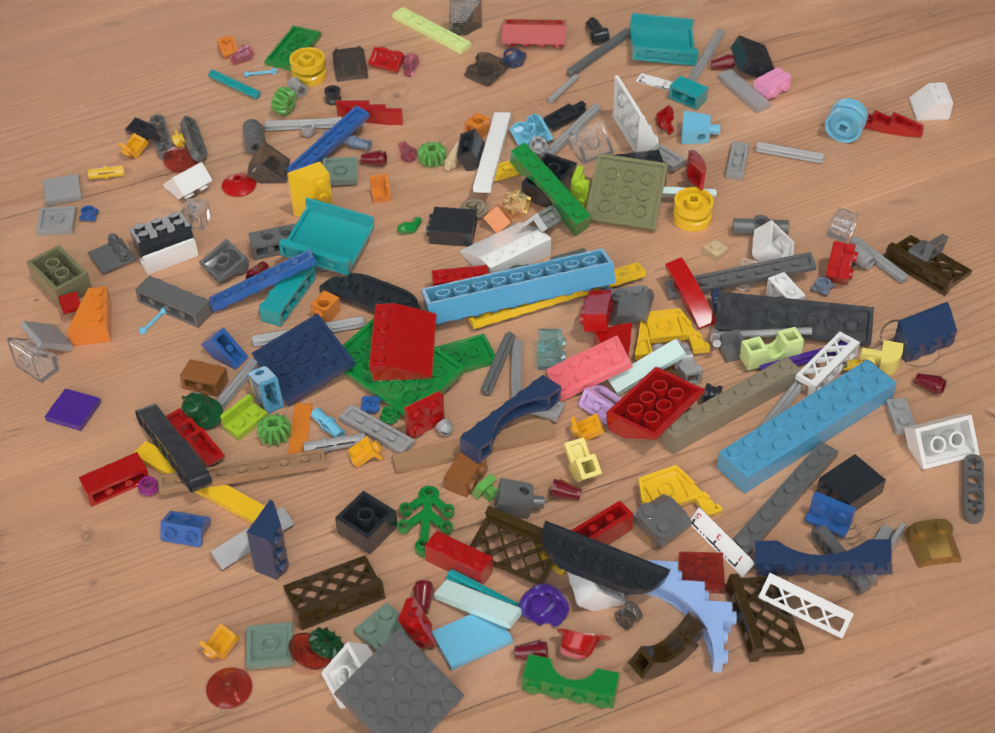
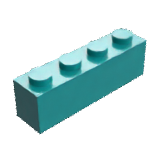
(285, 297)

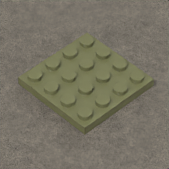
(626, 192)

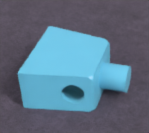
(697, 128)

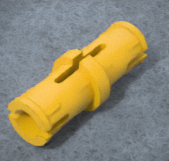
(118, 171)

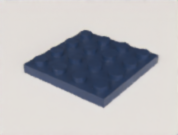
(304, 358)

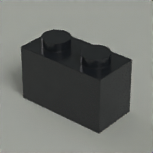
(470, 149)

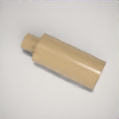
(452, 160)

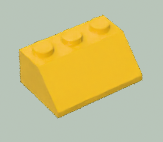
(309, 182)

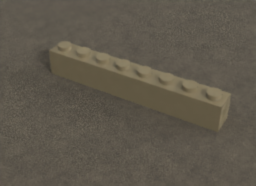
(729, 405)

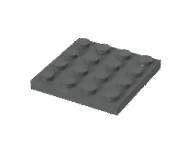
(399, 689)

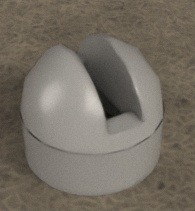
(308, 130)
(444, 427)

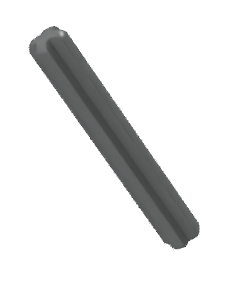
(498, 363)

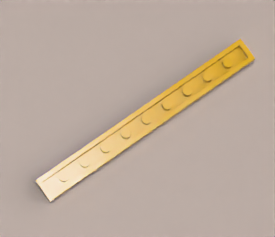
(622, 275)

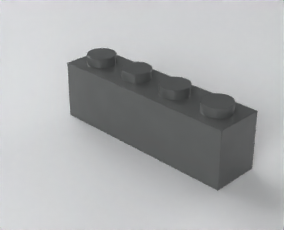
(176, 301)

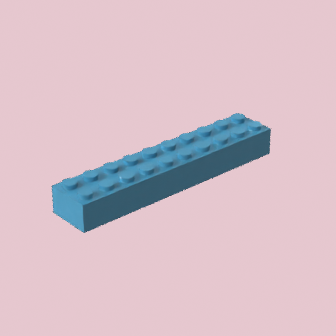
(519, 286)
(805, 425)

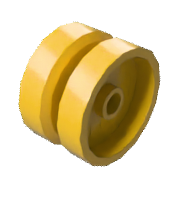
(308, 66)
(693, 209)

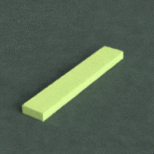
(432, 30)

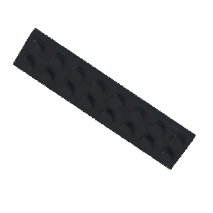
(768, 312)

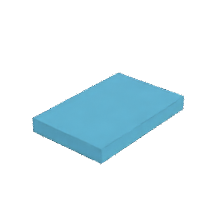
(470, 639)

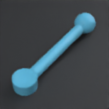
(273, 71)
(143, 330)

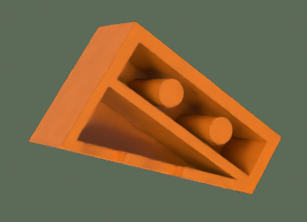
(92, 318)

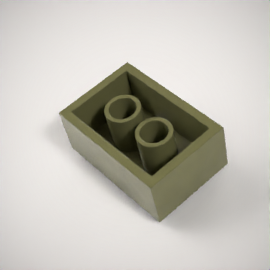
(58, 273)

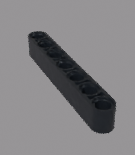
(173, 448)

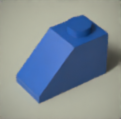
(224, 349)

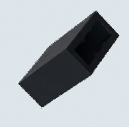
(751, 57)
(452, 226)
(852, 483)

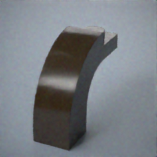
(672, 651)

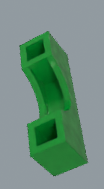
(596, 689)

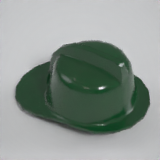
(202, 409)

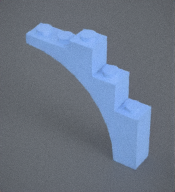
(692, 597)

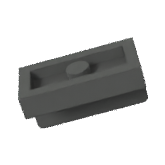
(928, 250)

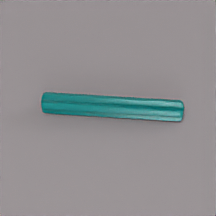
(234, 84)
(463, 580)

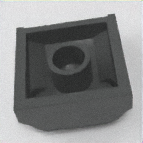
(225, 261)
(631, 304)
(662, 520)

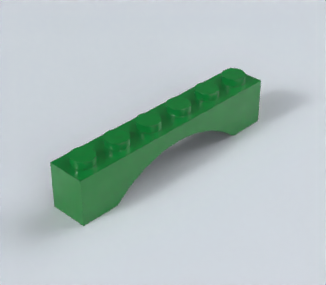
(568, 207)

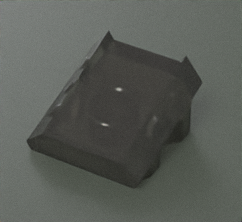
(350, 64)
(486, 68)

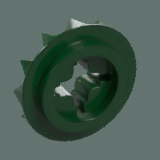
(324, 648)

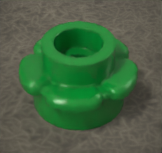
(389, 415)

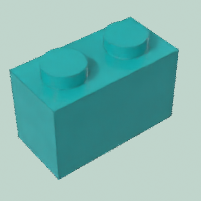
(688, 92)

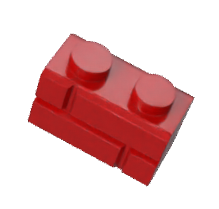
(840, 262)

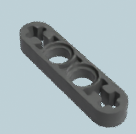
(164, 135)
(193, 139)
(973, 488)
(830, 545)

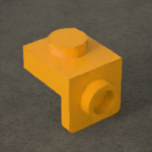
(134, 146)
(587, 427)
(364, 451)
(220, 643)

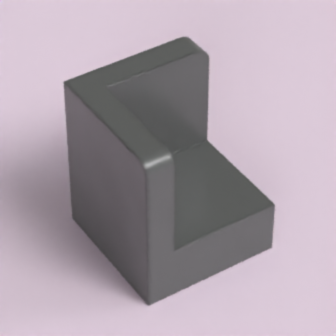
(731, 345)

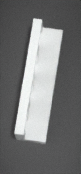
(834, 364)
(814, 599)

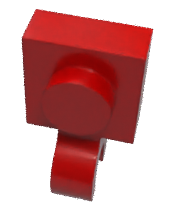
(665, 118)

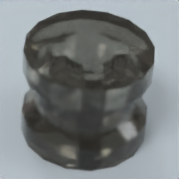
(628, 615)

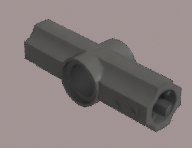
(747, 226)

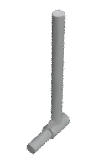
(715, 334)

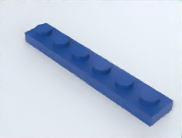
(331, 139)
(262, 280)

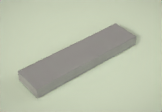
(743, 90)
(376, 430)
(239, 547)

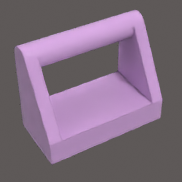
(594, 402)

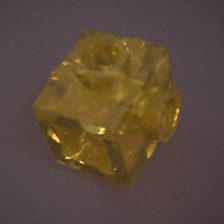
(516, 202)

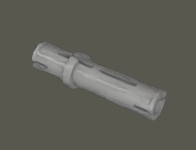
(333, 443)

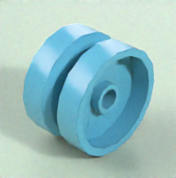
(846, 120)

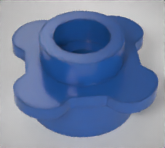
(88, 213)
(370, 404)

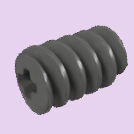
(253, 135)

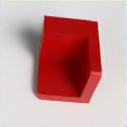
(69, 302)

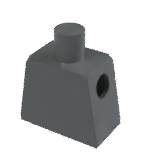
(517, 498)

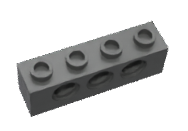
(266, 242)

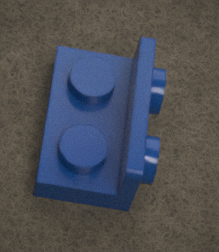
(831, 513)
(184, 528)

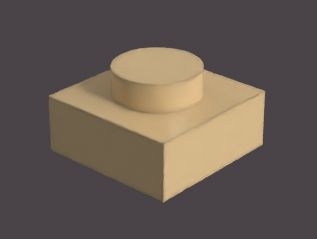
(715, 250)

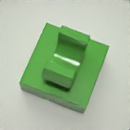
(486, 488)

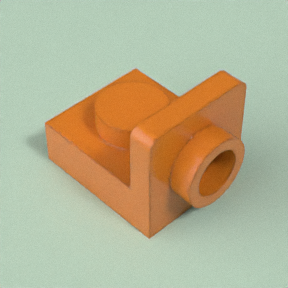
(226, 46)

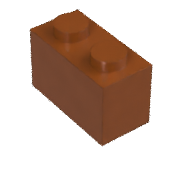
(204, 378)
(464, 475)

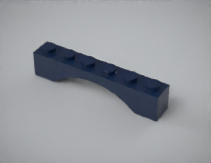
(536, 397)
(870, 557)

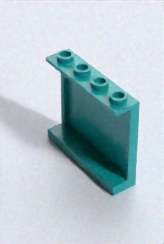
(662, 39)
(332, 235)

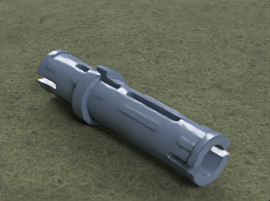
(355, 142)

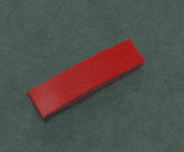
(378, 112)
(894, 124)
(696, 169)
(691, 293)
(196, 438)

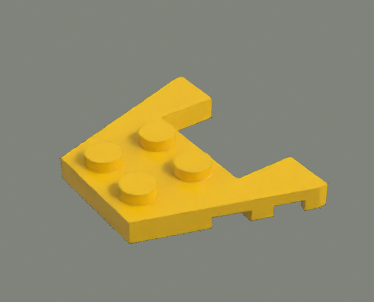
(665, 327)
(679, 486)

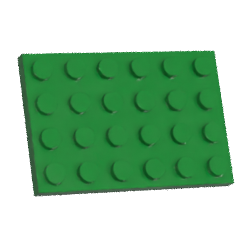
(398, 392)

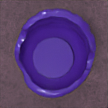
(544, 605)

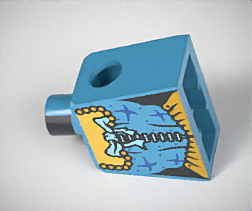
(263, 382)

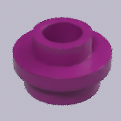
(148, 486)

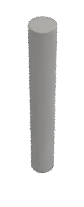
(562, 89)

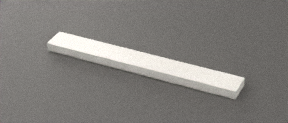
(492, 152)

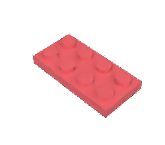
(590, 367)

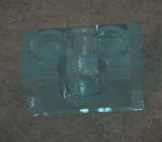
(550, 348)

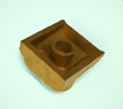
(932, 542)

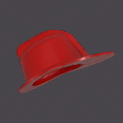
(578, 644)

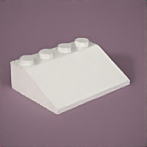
(631, 120)
(509, 248)

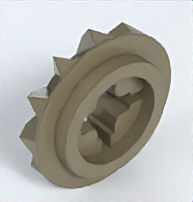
(481, 206)

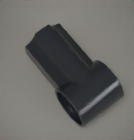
(597, 32)

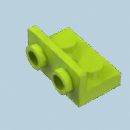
(580, 186)
(242, 417)

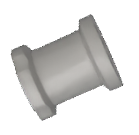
(299, 88)

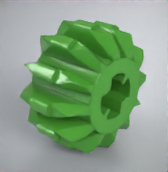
(283, 101)
(432, 154)
(274, 429)

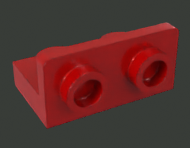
(386, 59)
(416, 624)

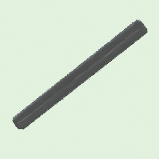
(598, 52)

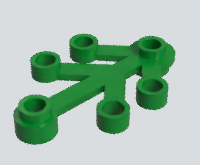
(426, 515)

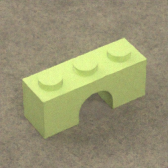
(755, 352)

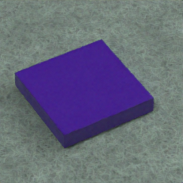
(73, 409)

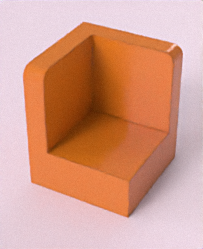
(380, 188)
(497, 218)

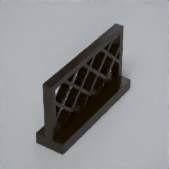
(927, 272)
(520, 528)
(339, 602)
(747, 624)

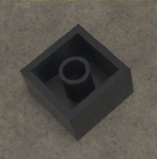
(366, 522)

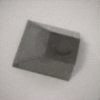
(465, 16)
(268, 165)

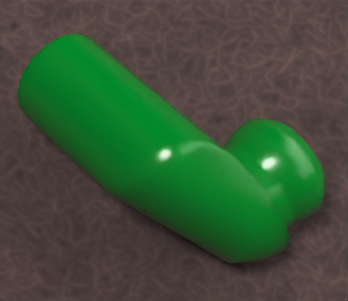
(409, 227)

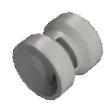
(538, 144)

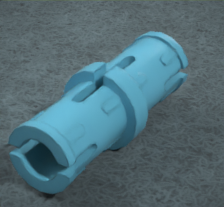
(327, 423)

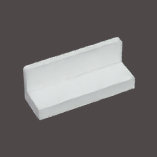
(169, 256)

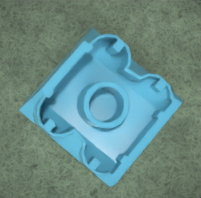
(531, 127)

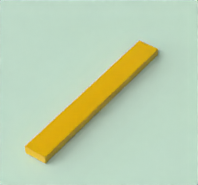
(221, 495)

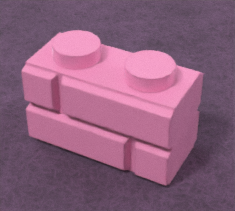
(772, 83)

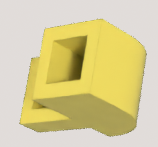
(886, 359)
(582, 464)

